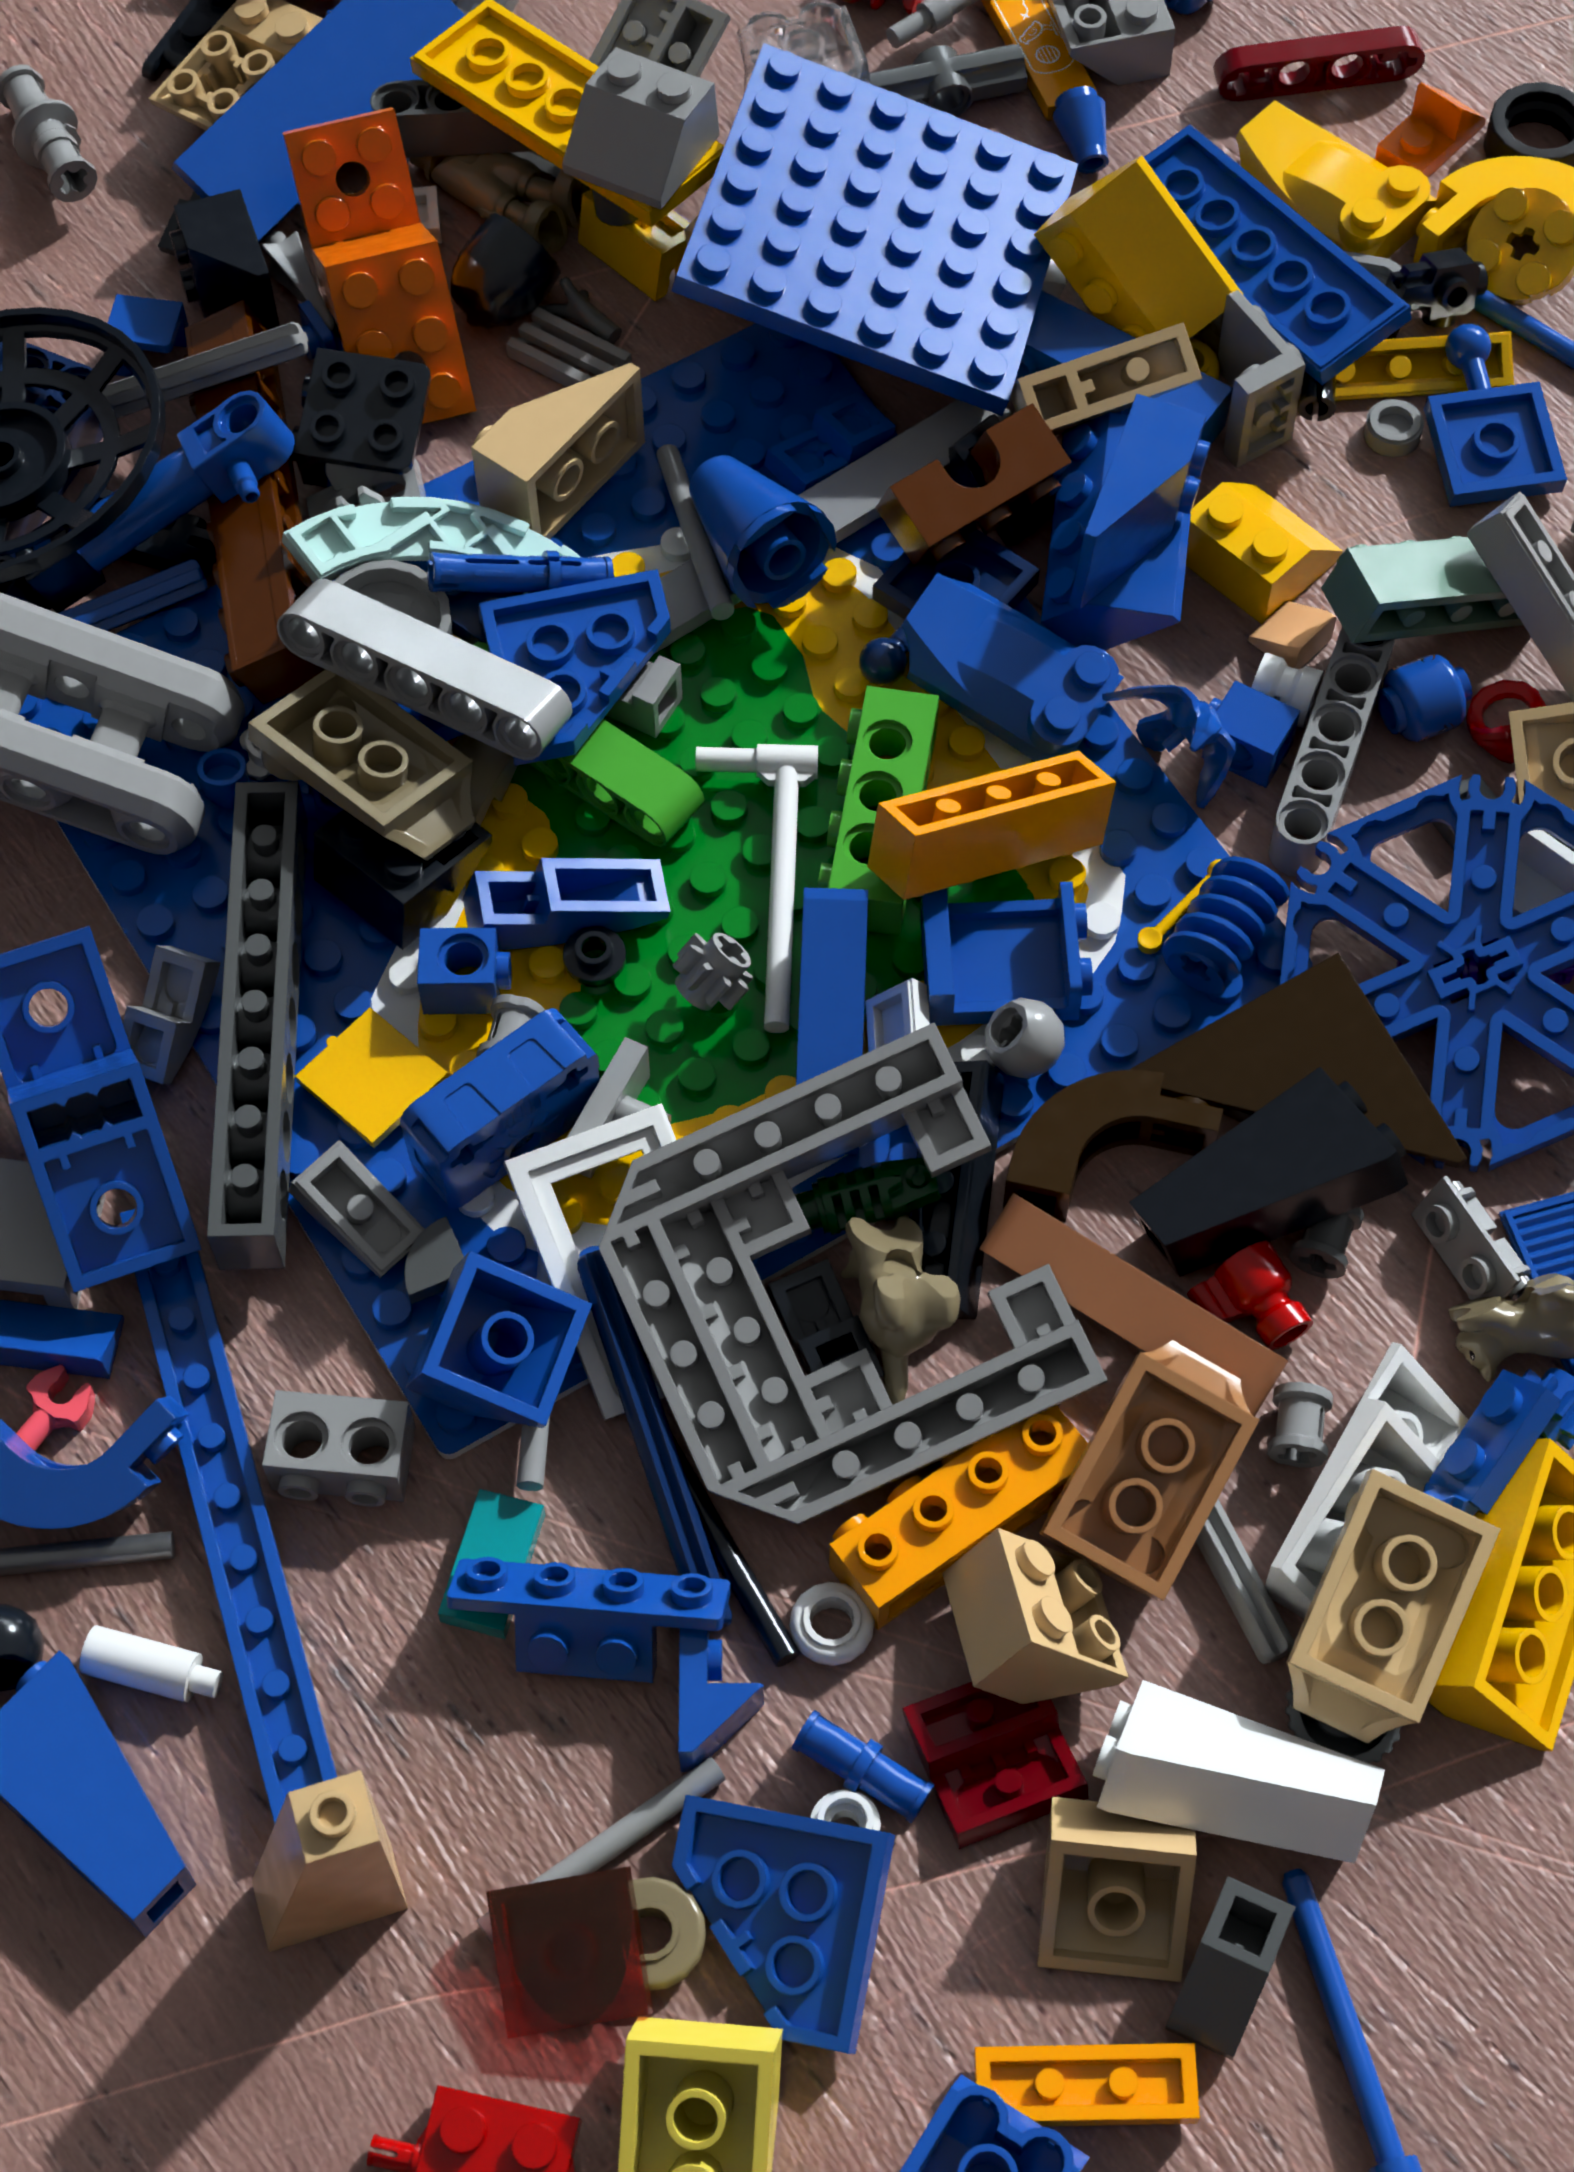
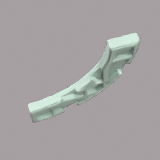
(408, 532)

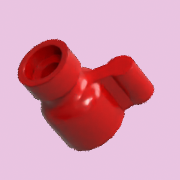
(1259, 1286)

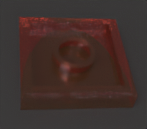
(569, 1952)

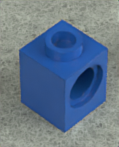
(1260, 729)
(450, 949)

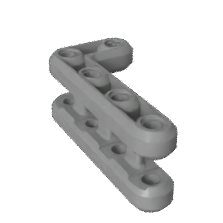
(133, 696)

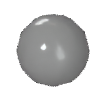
(1024, 1038)

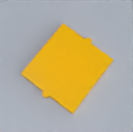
(370, 1076)

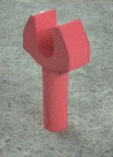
(51, 1416)

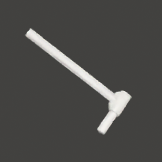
(787, 770)

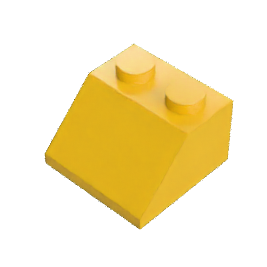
(1255, 548)

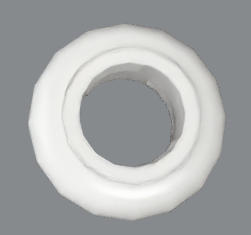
(824, 1650)

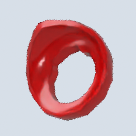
(1498, 740)

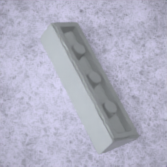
(1532, 579)

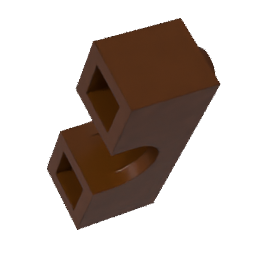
(935, 513)

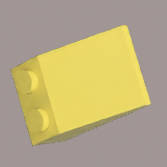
(699, 2097)

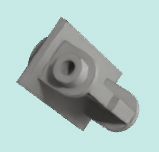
(1461, 1236)

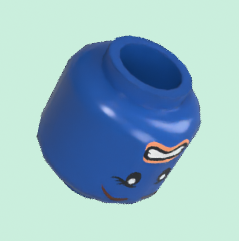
(1424, 697)

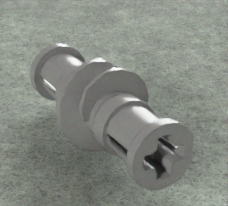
(46, 134)

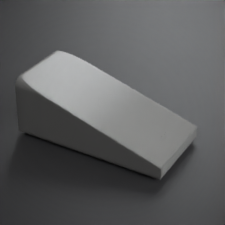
(356, 1209)

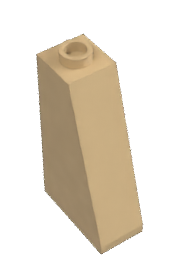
(326, 1864)

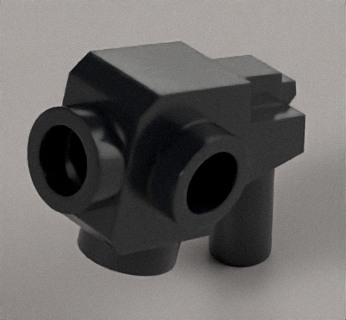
(1440, 286)

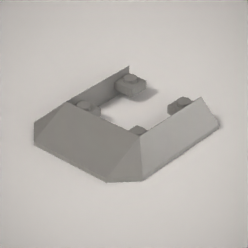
(688, 1280)

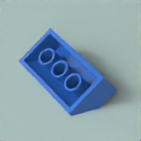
(1144, 596)

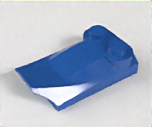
(1006, 669)

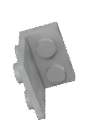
(1264, 381)

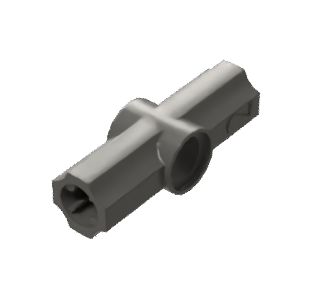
(956, 80)

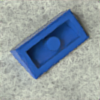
(53, 1336)

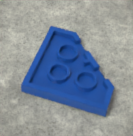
(584, 640)
(791, 1910)

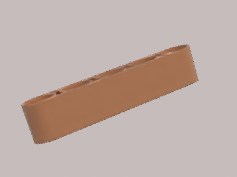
(1127, 1298)

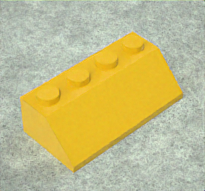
(1517, 1637)

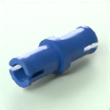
(863, 1766)

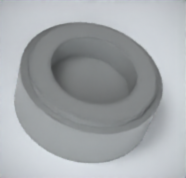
(1393, 428)

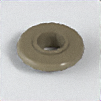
(688, 1935)

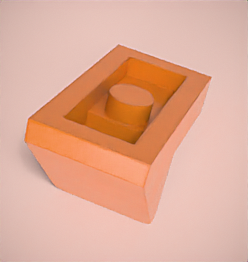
(1430, 133)

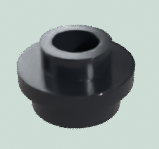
(594, 971)

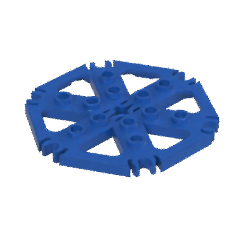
(1438, 941)

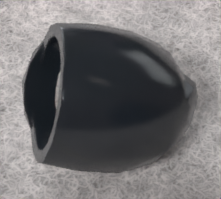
(501, 274)

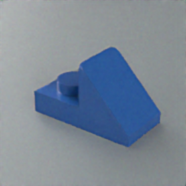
(709, 1710)

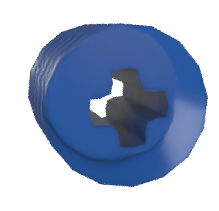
(1224, 923)

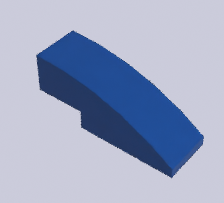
(565, 897)

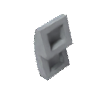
(171, 1011)

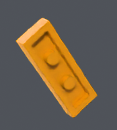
(1094, 2082)

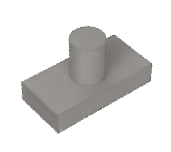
(617, 1091)

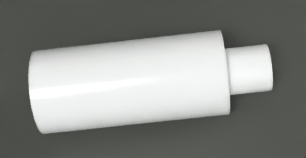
(147, 1665)

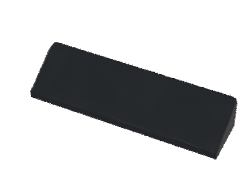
(959, 1220)

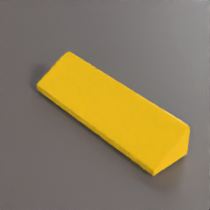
(1418, 368)

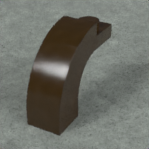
(1096, 1117)

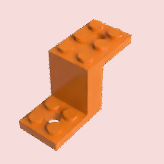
(374, 254)

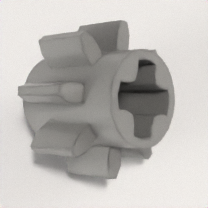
(712, 971)

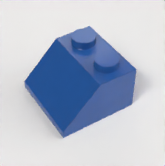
(498, 1343)

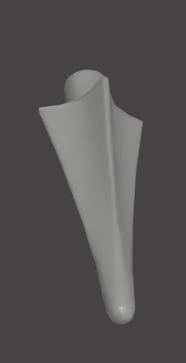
(292, 270)

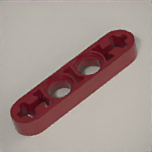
(1394, 50)

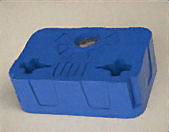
(500, 1107)

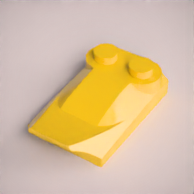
(1333, 183)

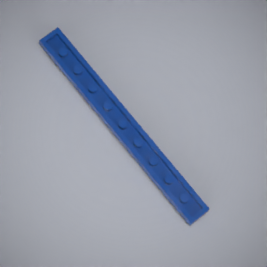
(236, 1530)

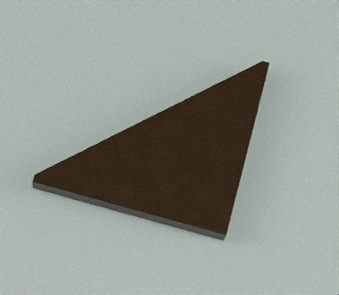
(1291, 1032)

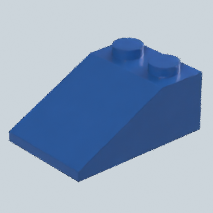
(1141, 492)

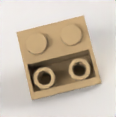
(1032, 1620)

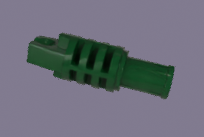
(868, 1193)

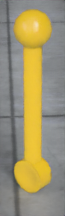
(1150, 938)

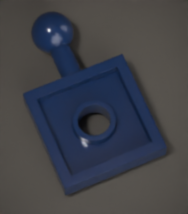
(980, 562)

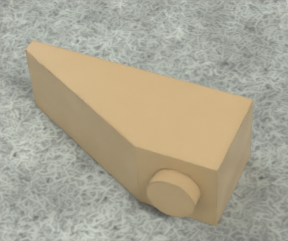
(1109, 379)

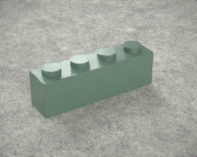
(1415, 591)

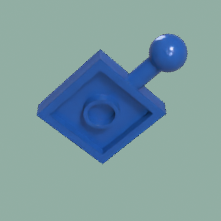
(1491, 437)

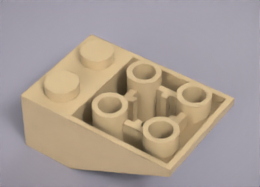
(232, 59)

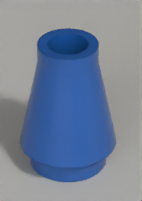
(1082, 123)

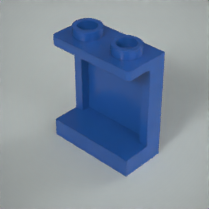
(1003, 951)

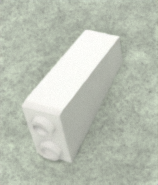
(1233, 1777)

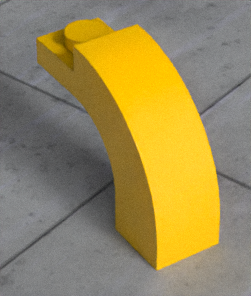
(1473, 186)

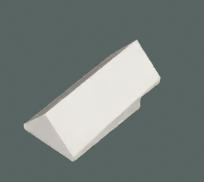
(1396, 1429)

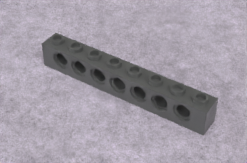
(258, 1028)

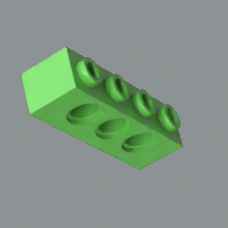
(892, 725)

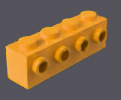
(990, 824)
(935, 1521)

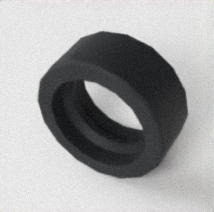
(1526, 104)

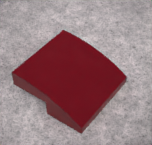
(992, 1760)

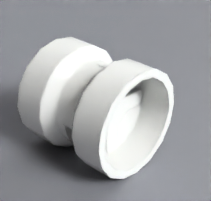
(1289, 685)

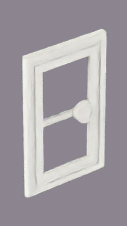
(532, 1180)

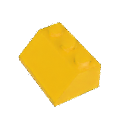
(1136, 255)

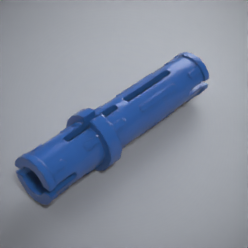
(512, 573)

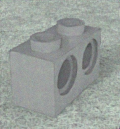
(344, 1429)

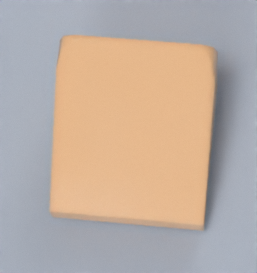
(1294, 633)

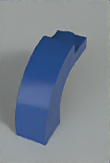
(65, 1496)

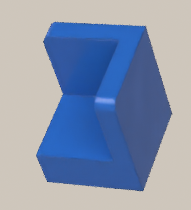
(149, 323)

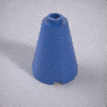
(760, 532)

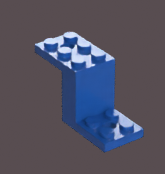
(87, 1115)

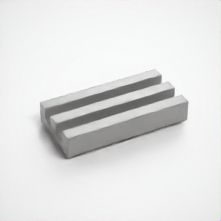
(570, 343)

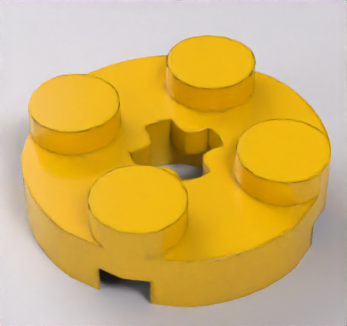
(1512, 215)

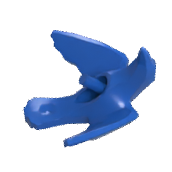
(1183, 720)

